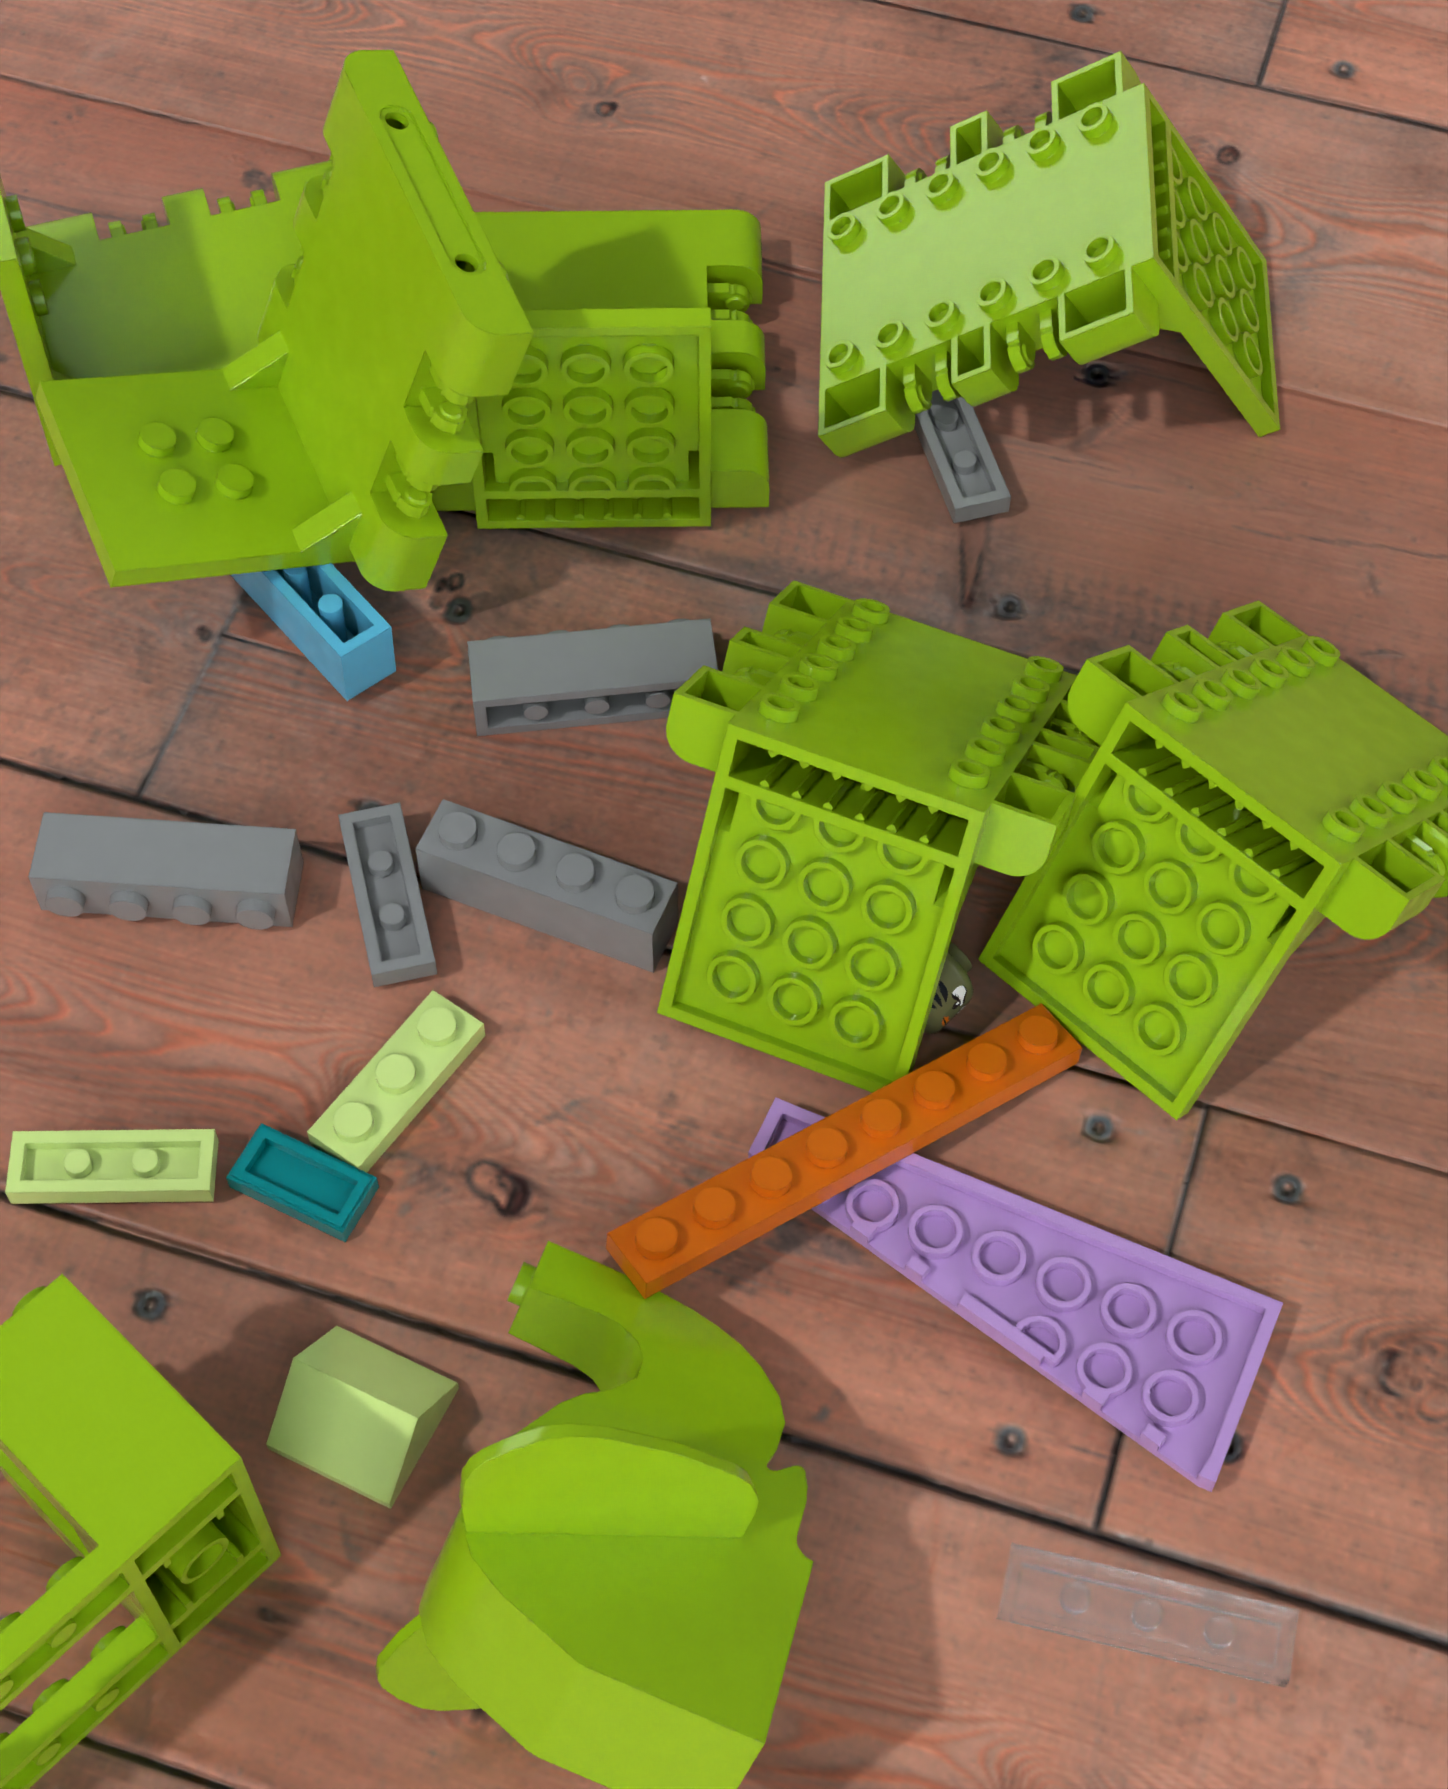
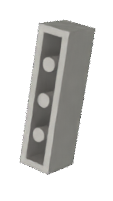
(584, 675)
(167, 870)
(548, 885)

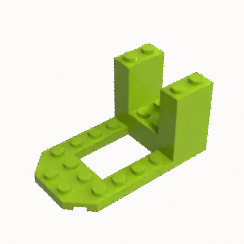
(139, 1498)

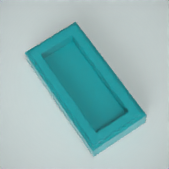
(303, 1182)

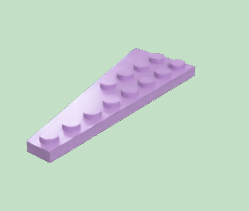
(1101, 1317)

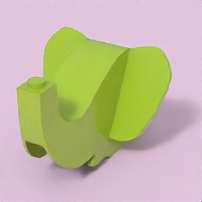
(625, 1554)

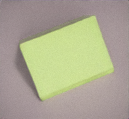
(358, 1414)

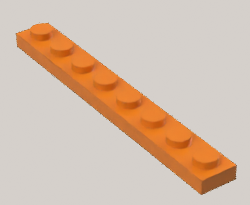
(840, 1150)

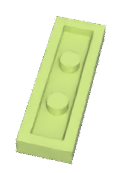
(397, 1083)
(112, 1166)

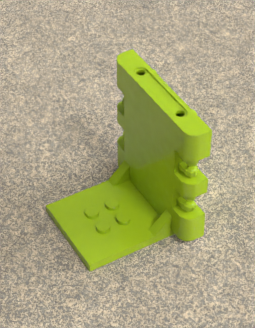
(1033, 244)
(147, 297)
(630, 376)
(347, 403)
(848, 819)
(1211, 835)

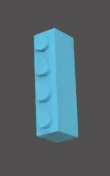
(326, 623)

